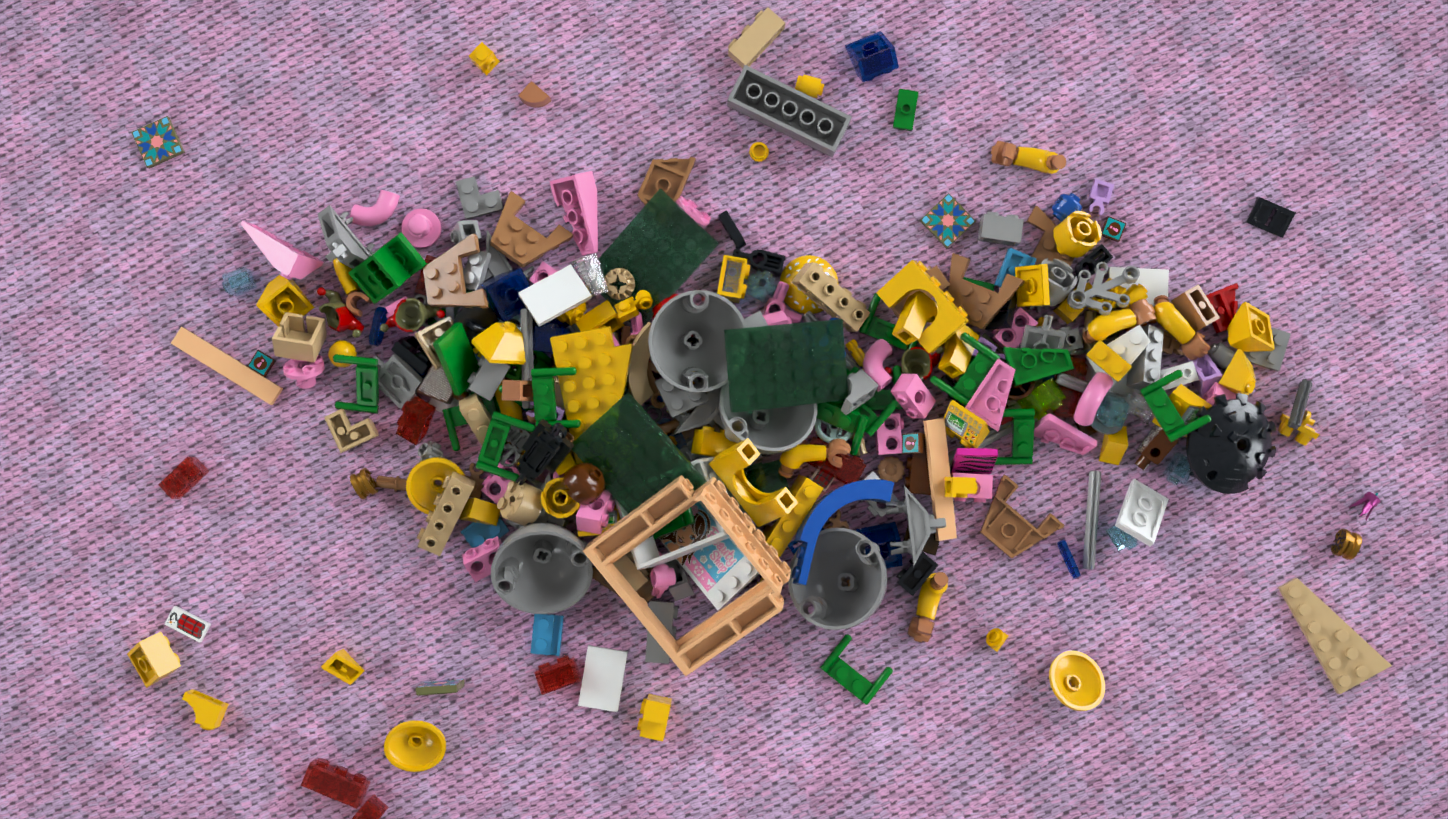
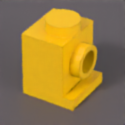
(484, 58)
(960, 486)

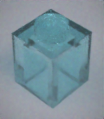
(238, 281)
(1177, 469)

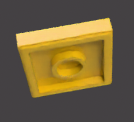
(1036, 286)

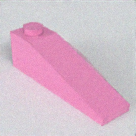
(579, 201)
(281, 254)

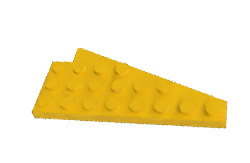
(599, 374)

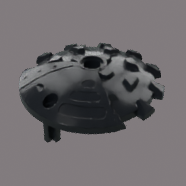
(1232, 445)

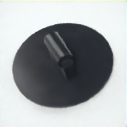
(475, 320)

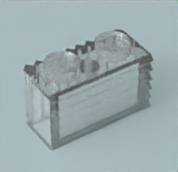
(591, 274)

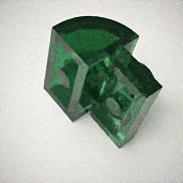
(766, 476)

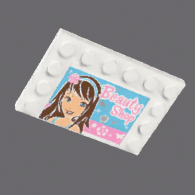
(716, 569)

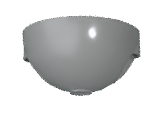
(707, 355)
(775, 432)
(836, 558)
(547, 569)

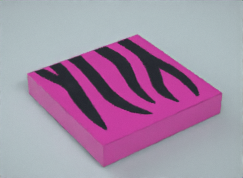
(974, 460)

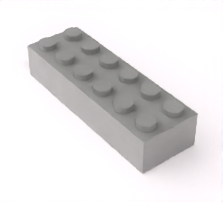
(788, 111)

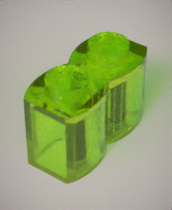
(1043, 398)

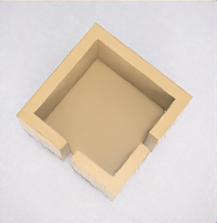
(292, 340)

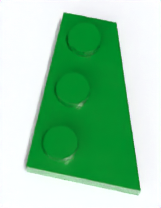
(1037, 363)

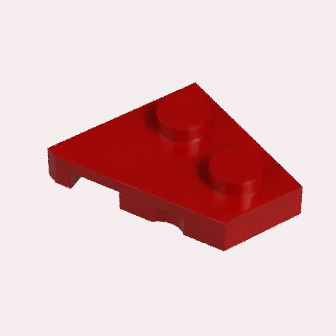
(1224, 305)

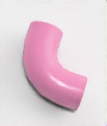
(378, 212)
(874, 361)
(1092, 398)

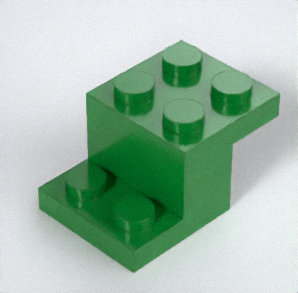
(387, 268)

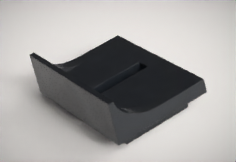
(1262, 210)
(1005, 318)
(406, 349)

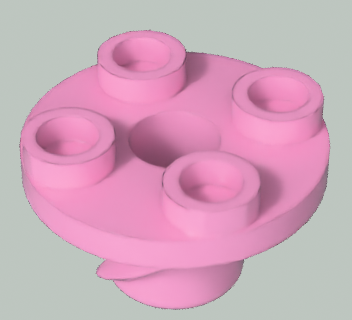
(690, 208)
(421, 228)
(304, 371)

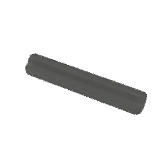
(1300, 404)

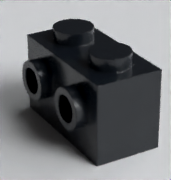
(915, 576)

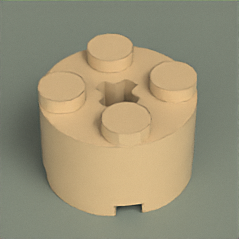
(521, 503)

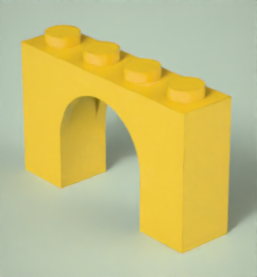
(948, 318)
(911, 322)
(759, 505)
(784, 529)

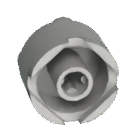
(1060, 280)

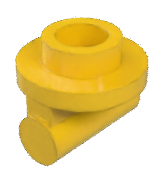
(996, 638)

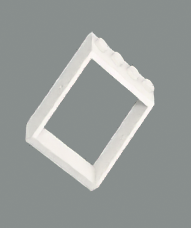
(647, 554)

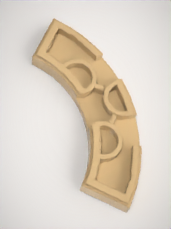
(637, 374)

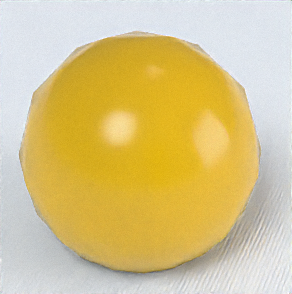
(341, 348)

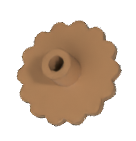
(891, 469)

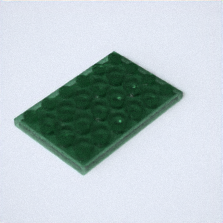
(659, 250)
(786, 365)
(633, 454)

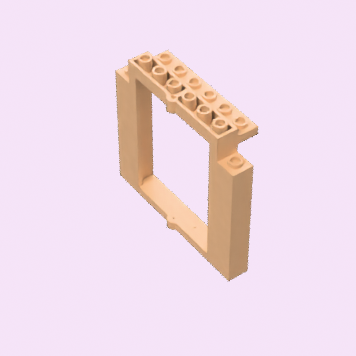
(734, 619)

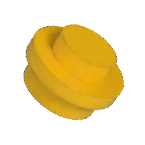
(758, 151)

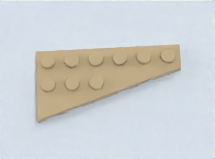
(1337, 646)

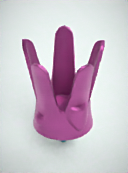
(1371, 501)

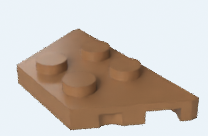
(667, 175)

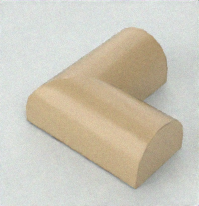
(429, 335)
(347, 435)

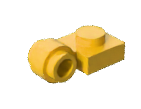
(629, 307)

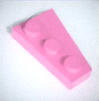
(992, 394)
(1057, 431)

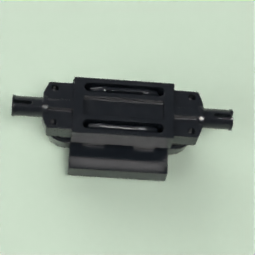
(543, 449)

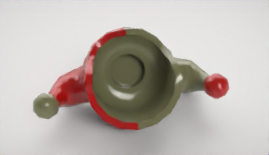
(338, 315)
(411, 315)
(919, 362)

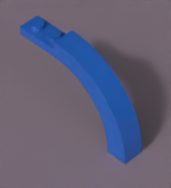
(808, 532)

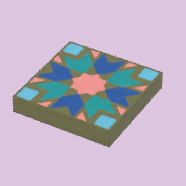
(158, 142)
(947, 220)
(440, 687)

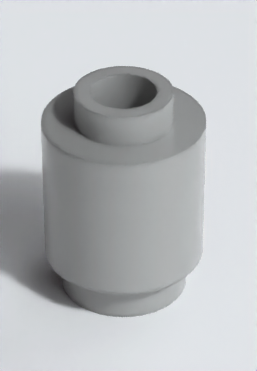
(1221, 355)

